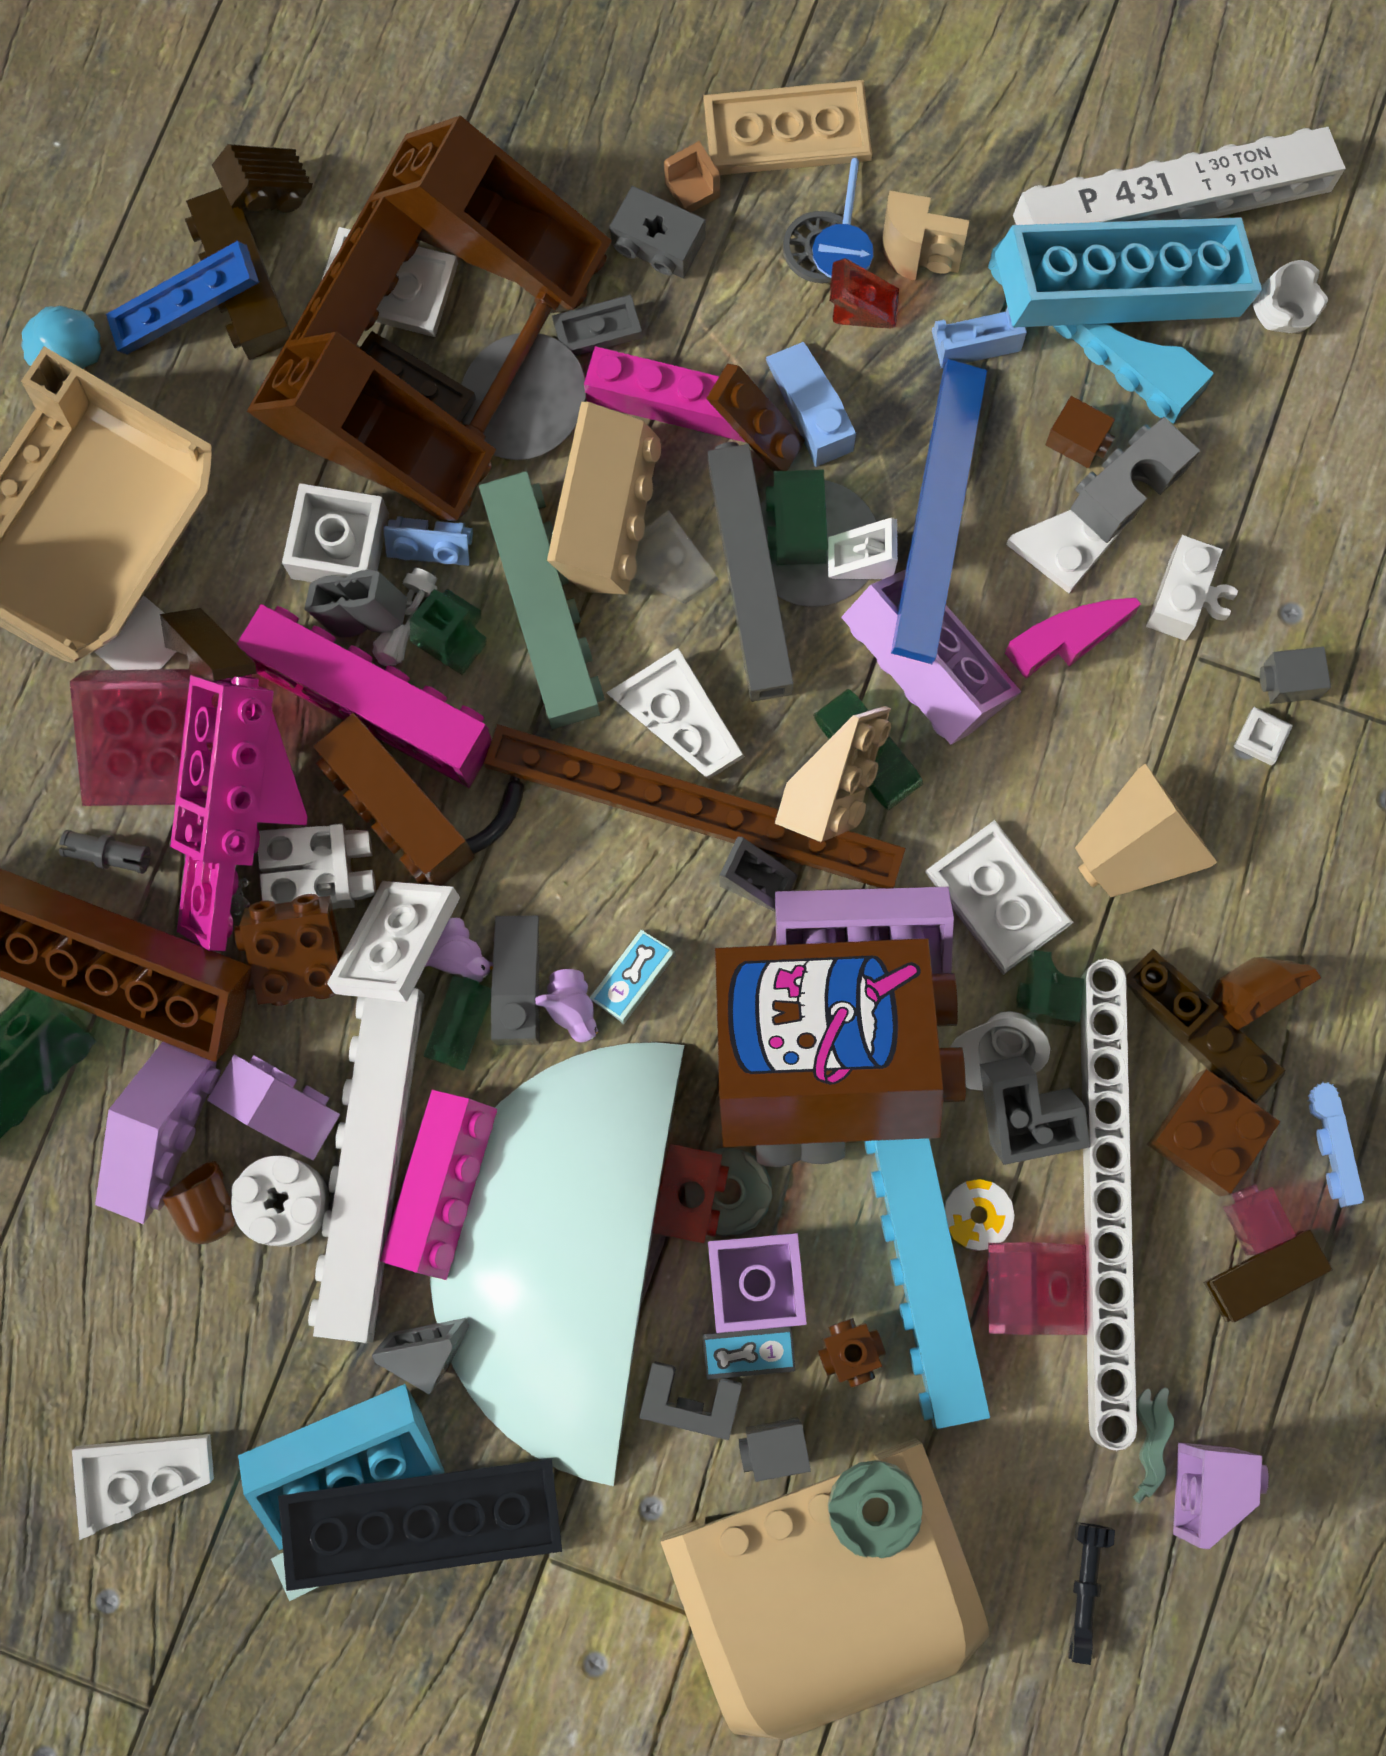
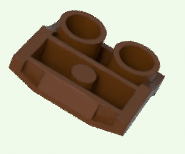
(1259, 987)

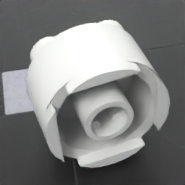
(257, 1190)

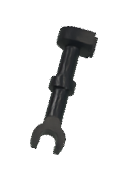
(1093, 1539)

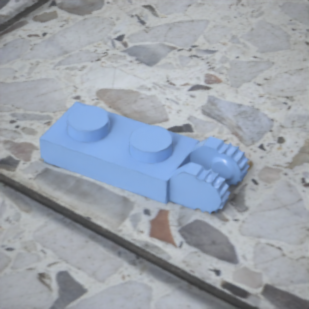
(1336, 1142)

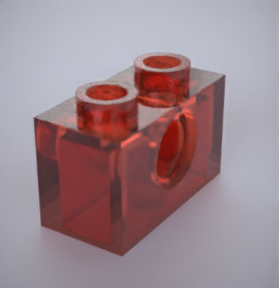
(684, 1167)

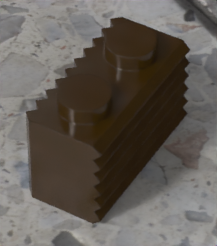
(262, 177)

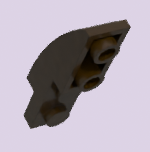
(1202, 1028)

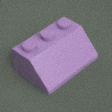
(1215, 1491)

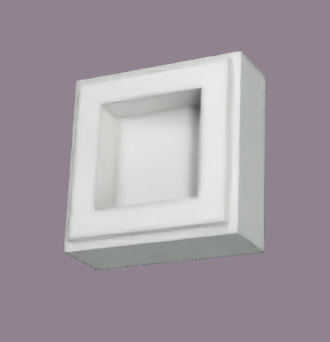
(1263, 736)

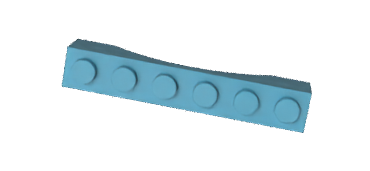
(1161, 375)

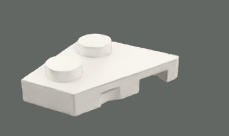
(1060, 548)

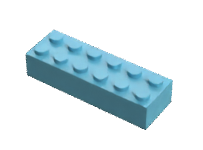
(1126, 271)

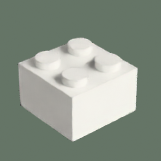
(334, 533)

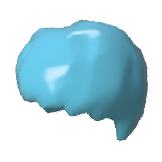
(64, 332)

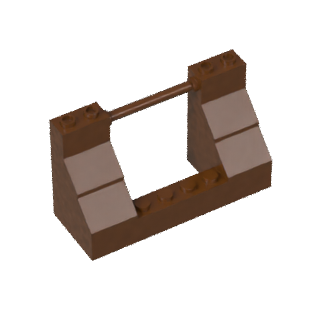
(471, 201)

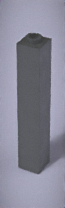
(749, 572)

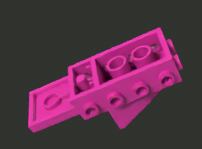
(246, 785)

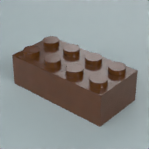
(388, 795)

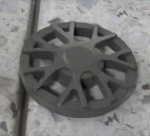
(808, 242)

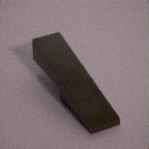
(207, 646)

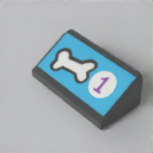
(749, 1352)

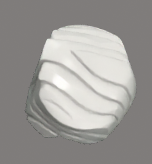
(1290, 298)

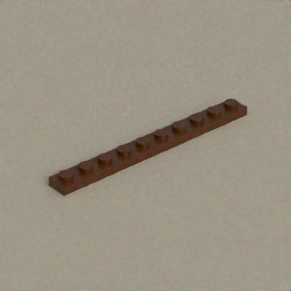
(687, 806)

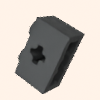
(657, 232)

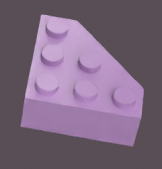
(151, 1130)

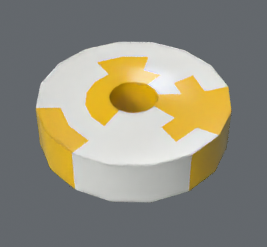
(998, 1214)

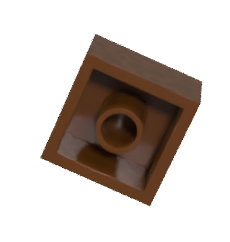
(1213, 1133)

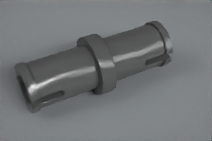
(104, 851)

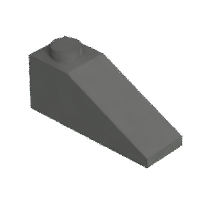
(515, 981)

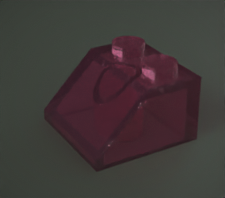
(1037, 1289)

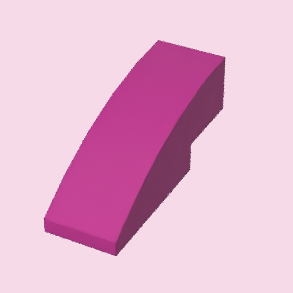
(1069, 634)

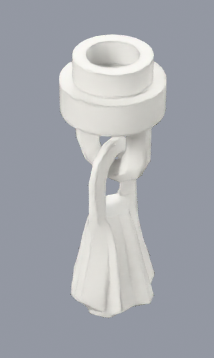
(391, 645)

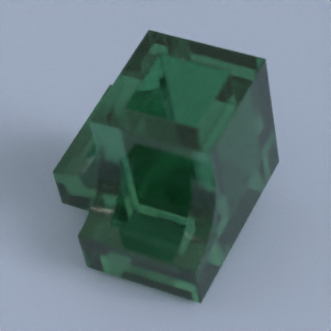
(447, 630)
(1048, 993)

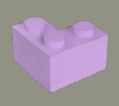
(269, 1103)

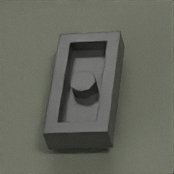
(598, 325)

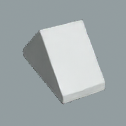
(864, 552)

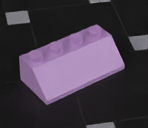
(959, 687)
(868, 916)

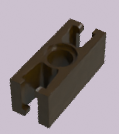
(1267, 1276)

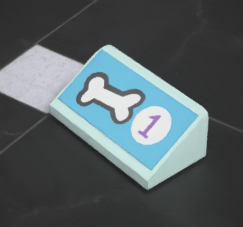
(632, 976)

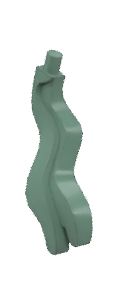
(1159, 1426)

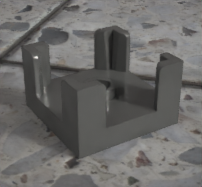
(689, 1413)

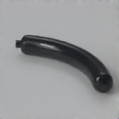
(502, 820)

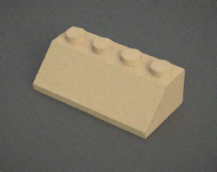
(604, 500)

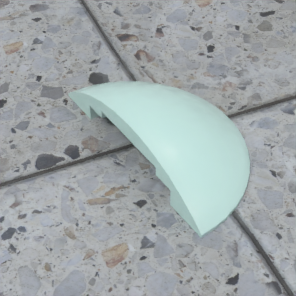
(562, 1252)

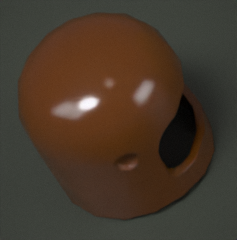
(204, 1210)

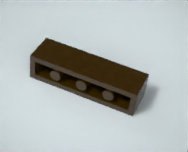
(256, 312)

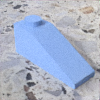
(812, 404)

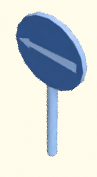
(843, 239)

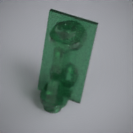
(458, 1022)

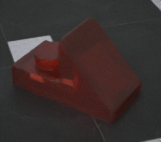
(862, 297)

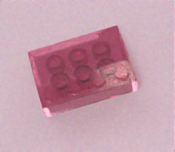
(130, 734)

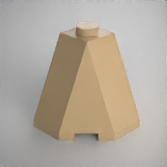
(1141, 840)

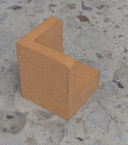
(692, 177)

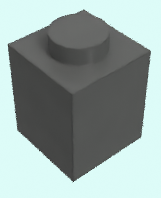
(1295, 675)

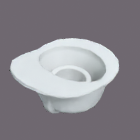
(1002, 1038)

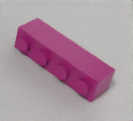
(654, 391)
(439, 1185)

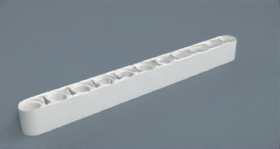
(1097, 1221)

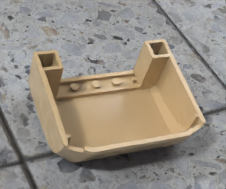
(89, 508)
(807, 1627)

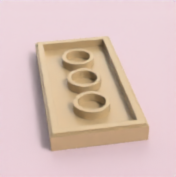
(788, 127)

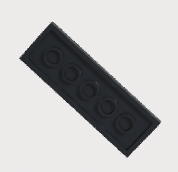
(419, 1524)

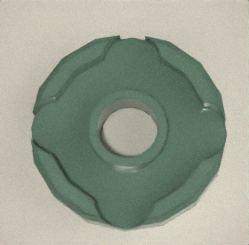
(755, 1195)
(881, 1537)

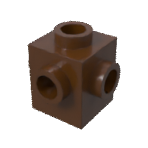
(833, 1354)

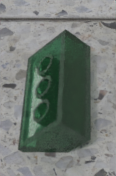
(36, 1049)

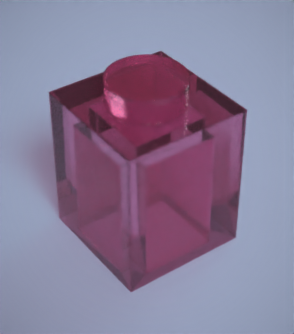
(1258, 1219)

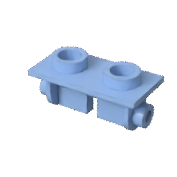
(412, 541)

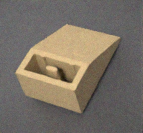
(830, 787)

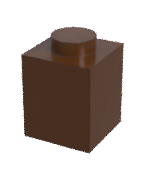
(1081, 432)

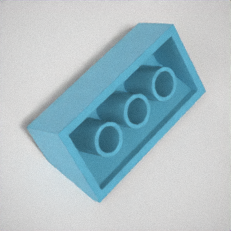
(356, 1446)

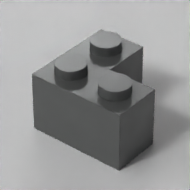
(1025, 1122)

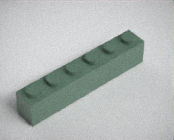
(540, 600)

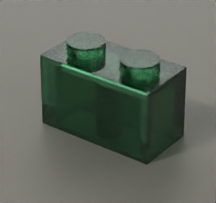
(799, 517)

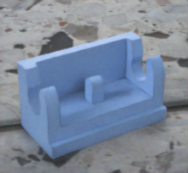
(977, 338)

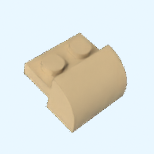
(921, 238)

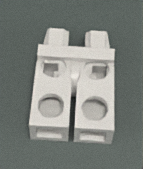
(315, 863)

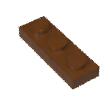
(755, 418)

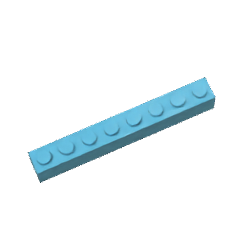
(930, 1282)

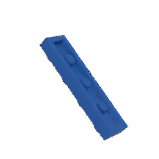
(182, 298)

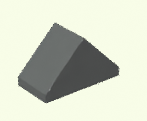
(755, 874)
(422, 1352)

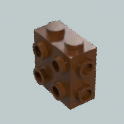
(290, 948)

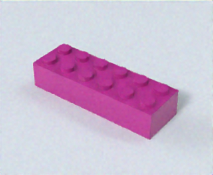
(383, 700)

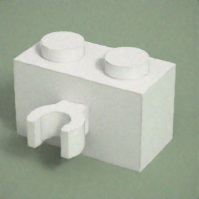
(1188, 589)

